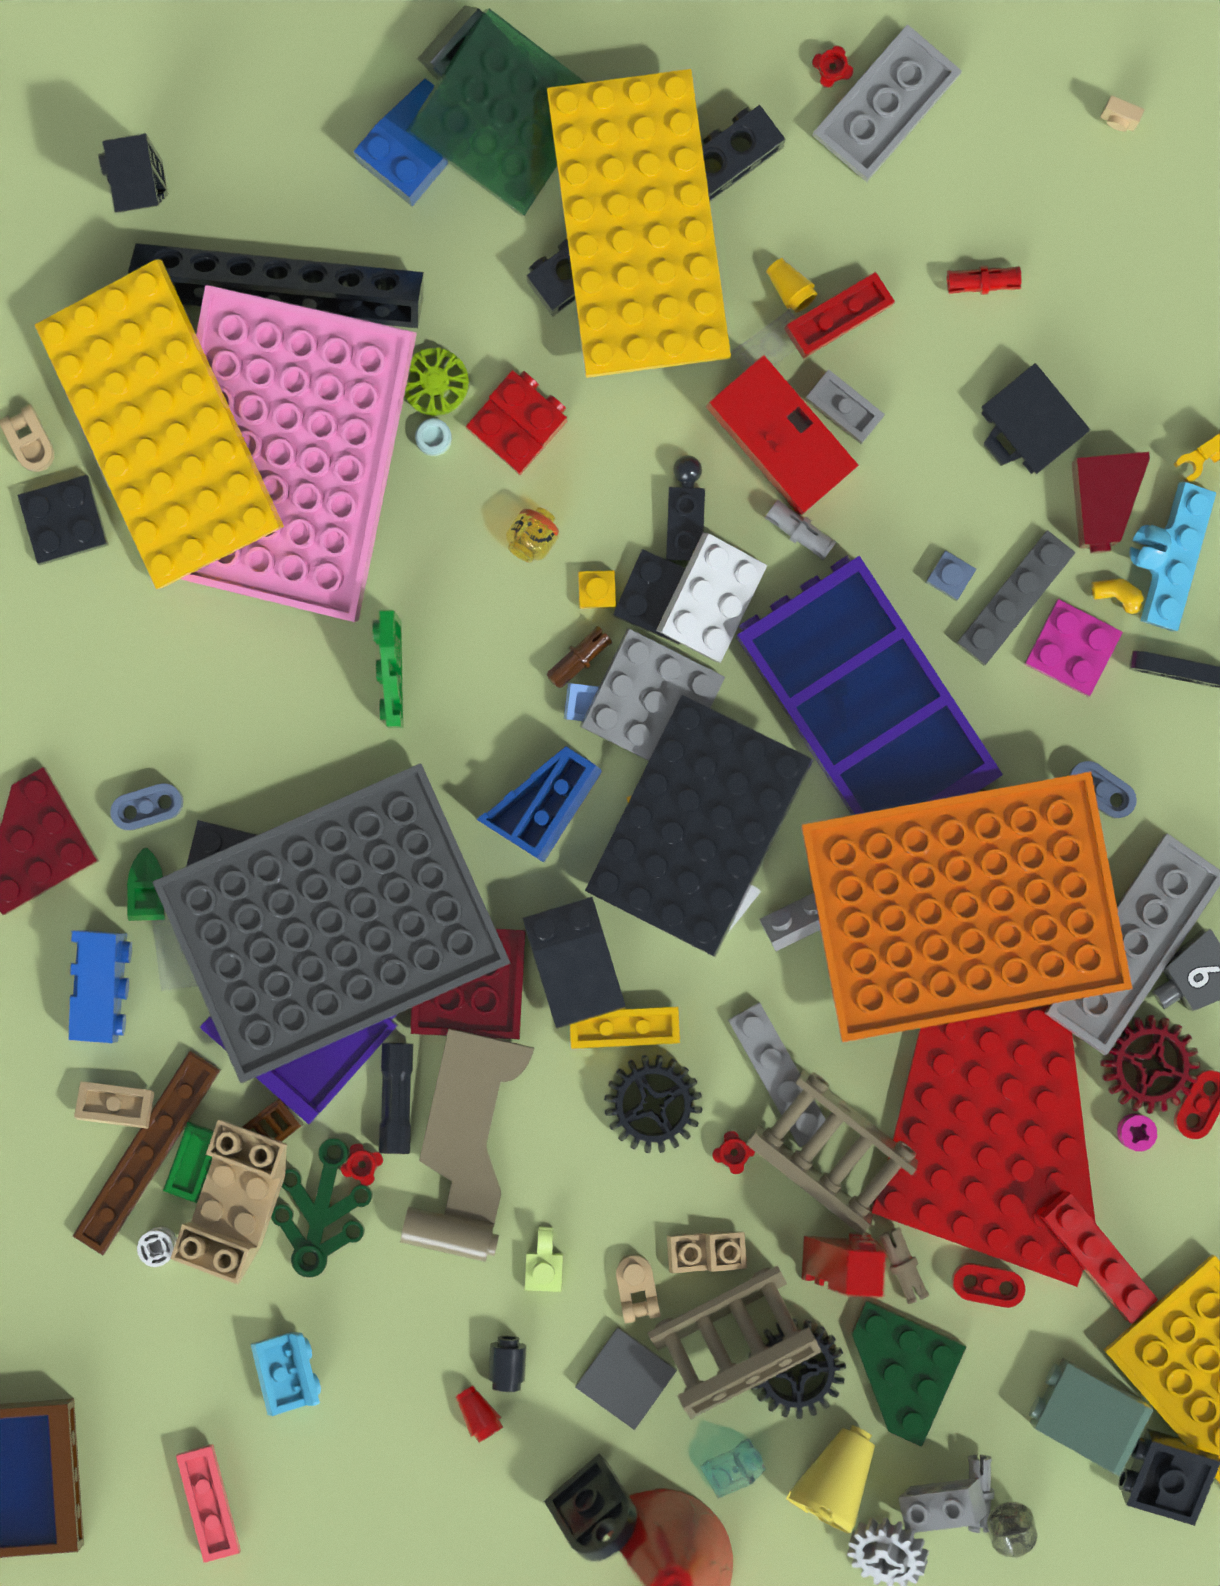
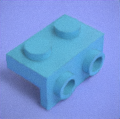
(286, 1372)

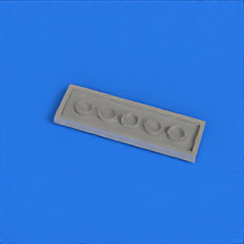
(1153, 922)

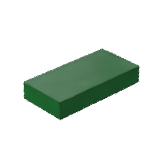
(190, 1163)

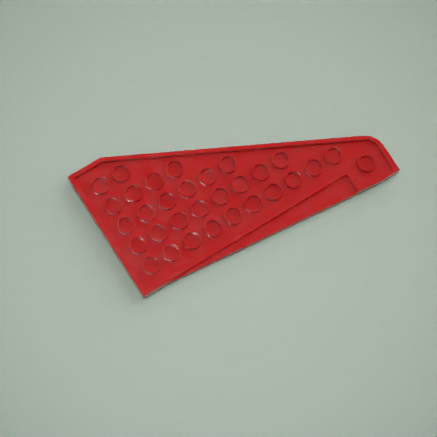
(993, 1138)

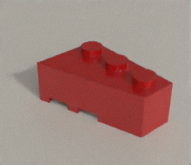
(848, 1264)

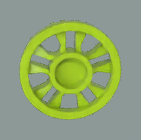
(436, 382)

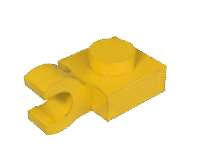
(1208, 450)

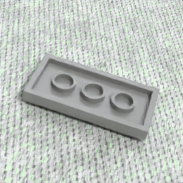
(887, 103)

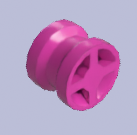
(1130, 1129)

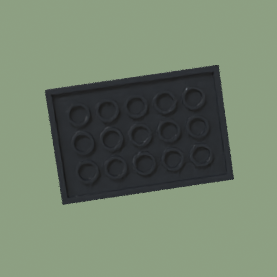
(699, 825)

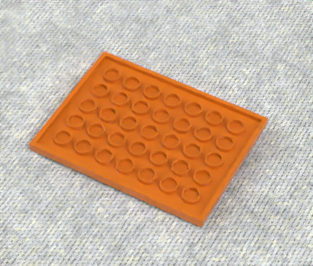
(966, 907)

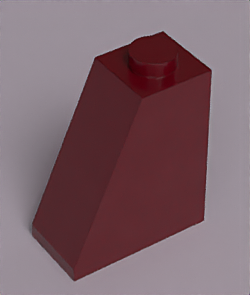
(1105, 497)

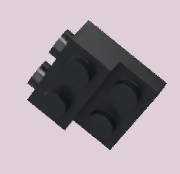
(1168, 1477)

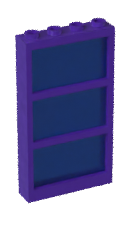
(865, 694)

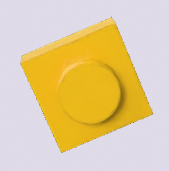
(597, 589)

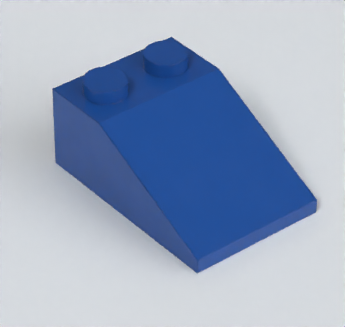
(396, 155)

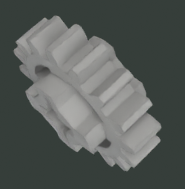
(888, 1552)

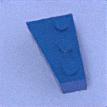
(544, 804)
(99, 986)

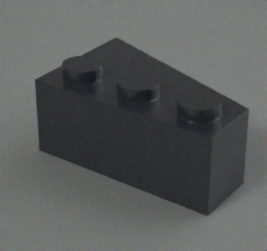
(133, 172)

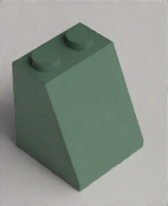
(1090, 1415)

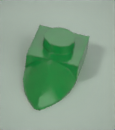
(142, 896)

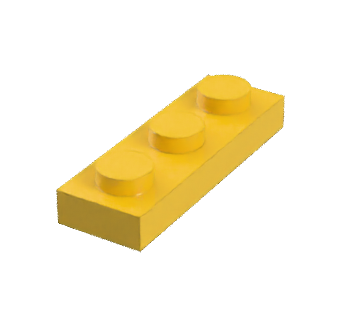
(628, 1028)

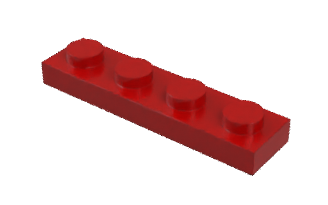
(1098, 1257)

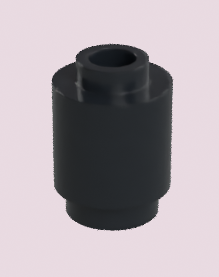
(507, 1364)

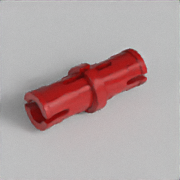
(984, 280)

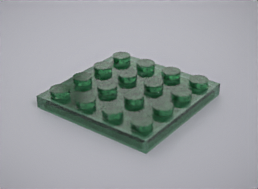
(494, 112)

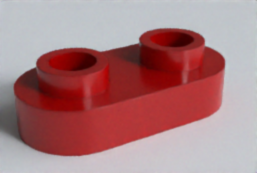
(1204, 1106)
(987, 1285)

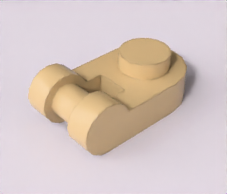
(34, 450)
(633, 1276)

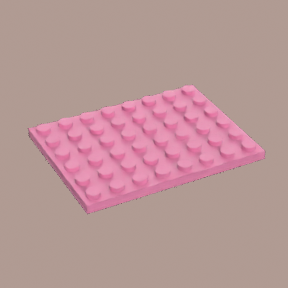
(321, 422)

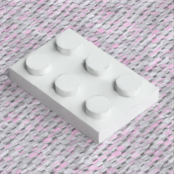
(711, 597)

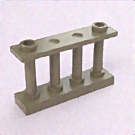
(799, 1164)
(732, 1377)

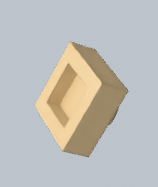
(1121, 114)

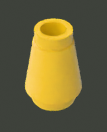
(792, 286)

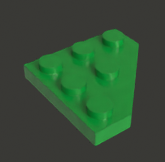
(388, 635)

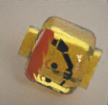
(532, 534)

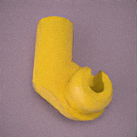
(1120, 589)

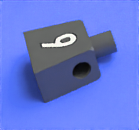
(1193, 973)

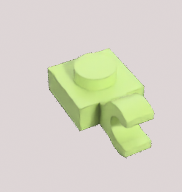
(543, 1266)

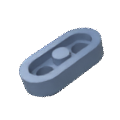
(1105, 786)
(147, 806)

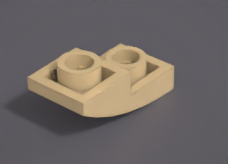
(706, 1252)

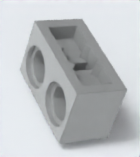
(943, 1505)

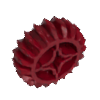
(1156, 1048)

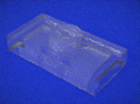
(769, 341)

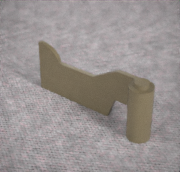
(458, 1145)

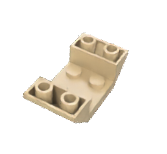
(233, 1203)

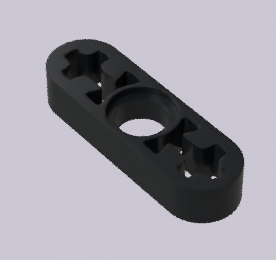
(1175, 668)

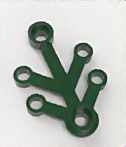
(320, 1214)

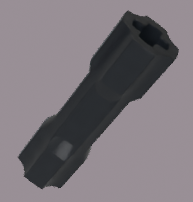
(395, 1108)

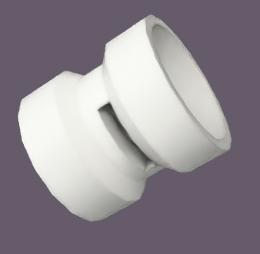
(161, 1241)

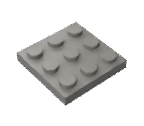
(643, 692)

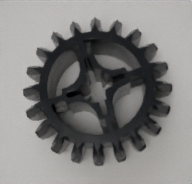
(668, 1130)
(813, 1368)

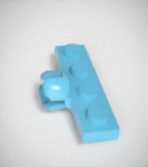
(1173, 555)

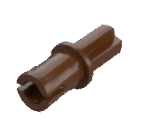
(579, 657)

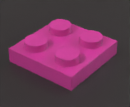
(1073, 648)

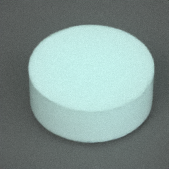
(433, 437)

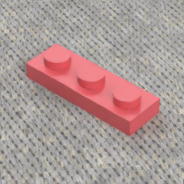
(208, 1503)

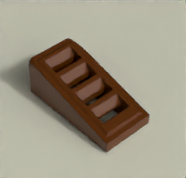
(287, 1114)

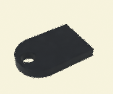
(590, 1508)

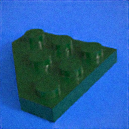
(905, 1368)

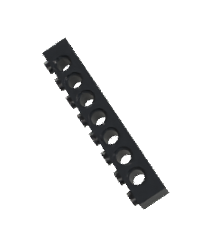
(748, 124)
(353, 291)

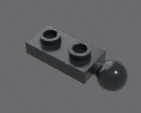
(685, 510)

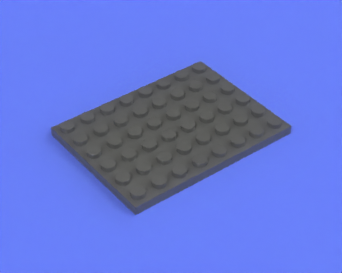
(331, 923)

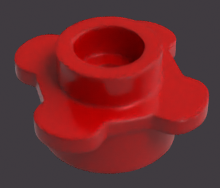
(833, 56)
(723, 1154)
(352, 1169)

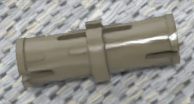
(904, 1265)

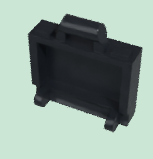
(1033, 421)

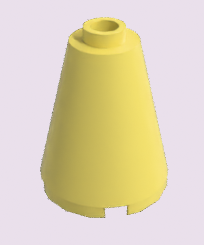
(836, 1480)

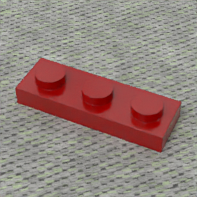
(839, 315)

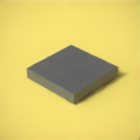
(626, 1378)

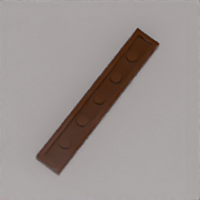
(146, 1153)

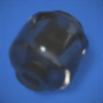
(1012, 1529)

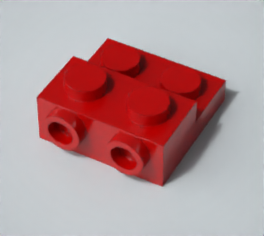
(518, 421)

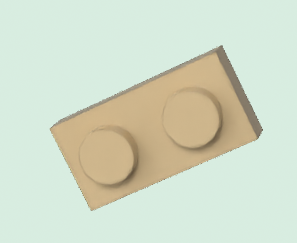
(114, 1105)

